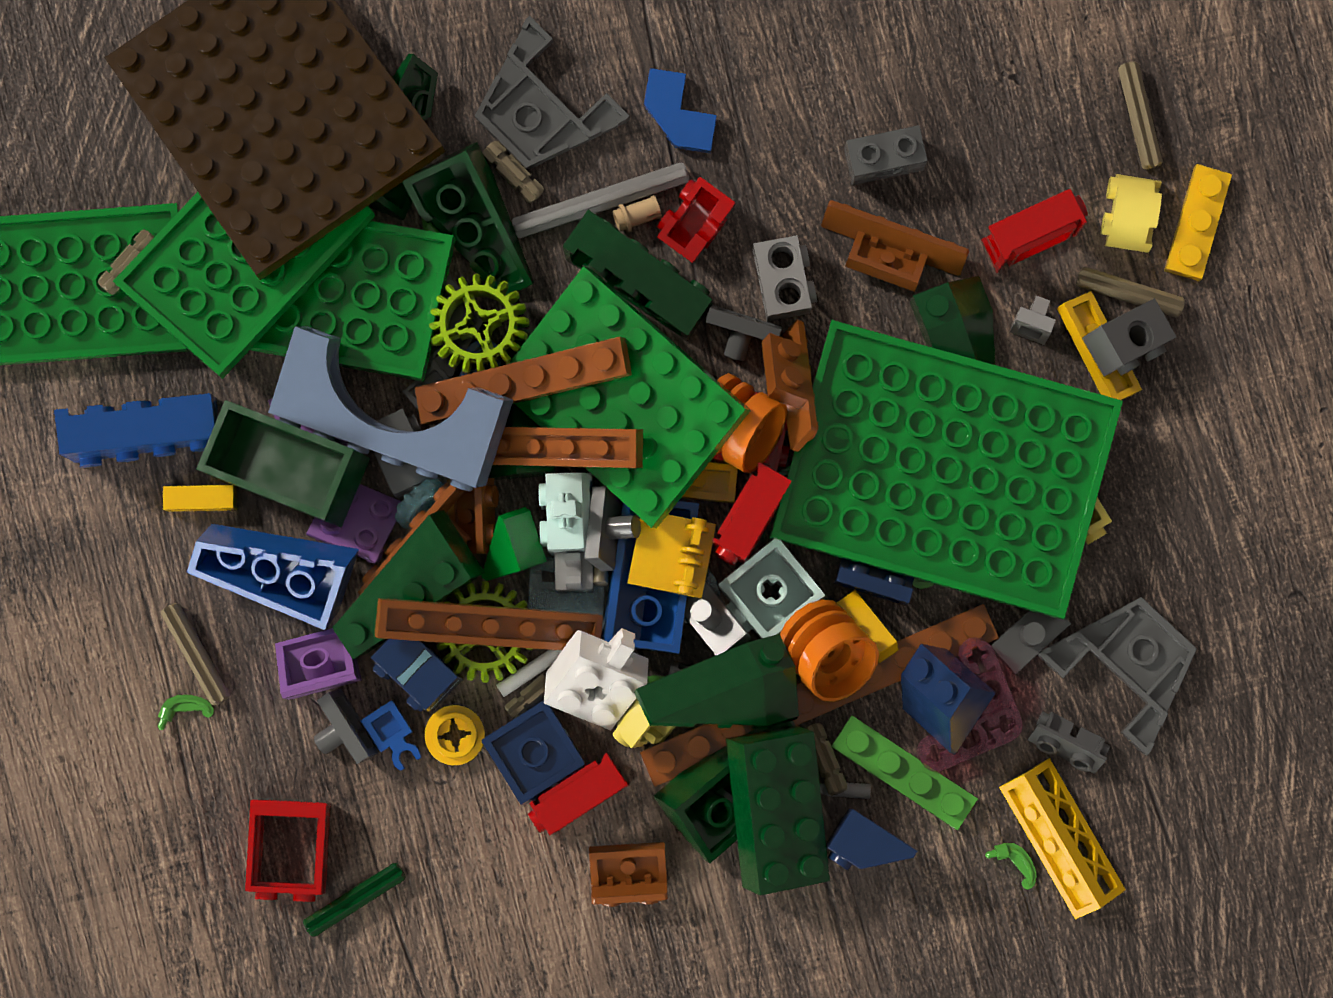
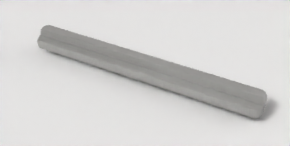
(601, 200)

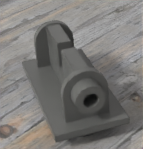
(1053, 737)

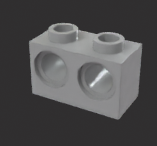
(775, 279)

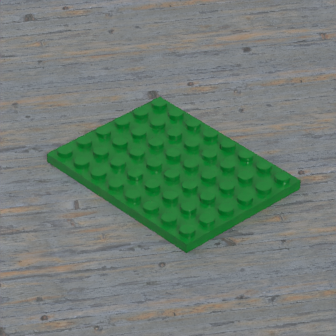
(948, 470)

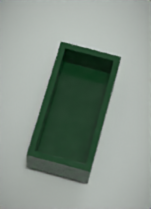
(283, 463)
(778, 810)

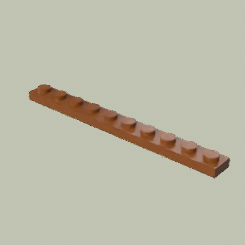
(681, 752)

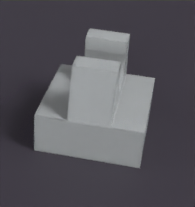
(1033, 323)
(573, 572)

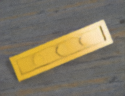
(1058, 842)

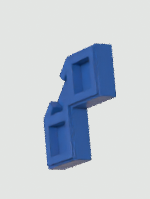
(682, 127)

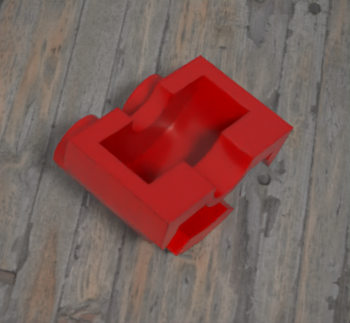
(696, 220)

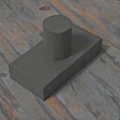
(741, 328)
(606, 527)
(715, 621)
(1027, 639)
(344, 728)

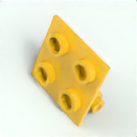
(673, 555)

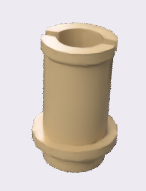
(636, 214)

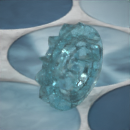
(417, 500)

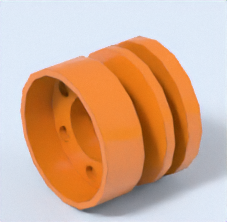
(758, 431)
(829, 650)

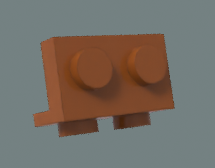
(476, 515)
(628, 873)

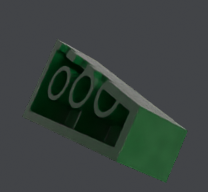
(638, 275)
(426, 568)

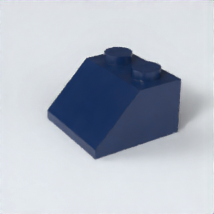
(943, 695)
(864, 843)

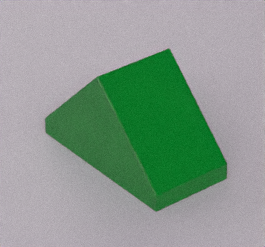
(513, 545)

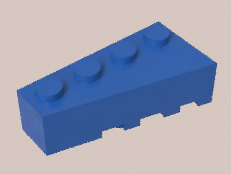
(136, 429)
(276, 570)

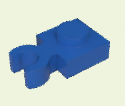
(388, 730)

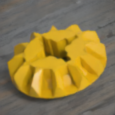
(441, 723)

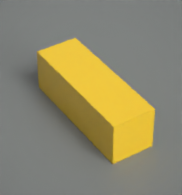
(199, 498)
(869, 622)

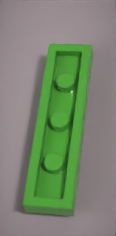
(904, 772)

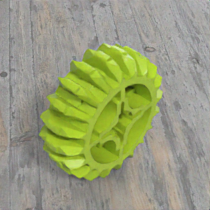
(494, 318)
(504, 658)

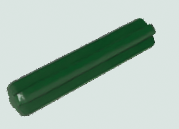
(354, 899)

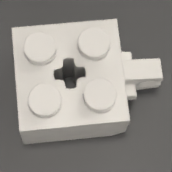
(596, 677)

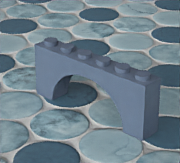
(314, 396)

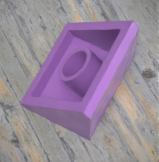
(314, 664)

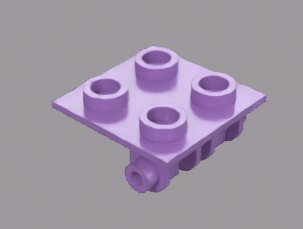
(364, 527)

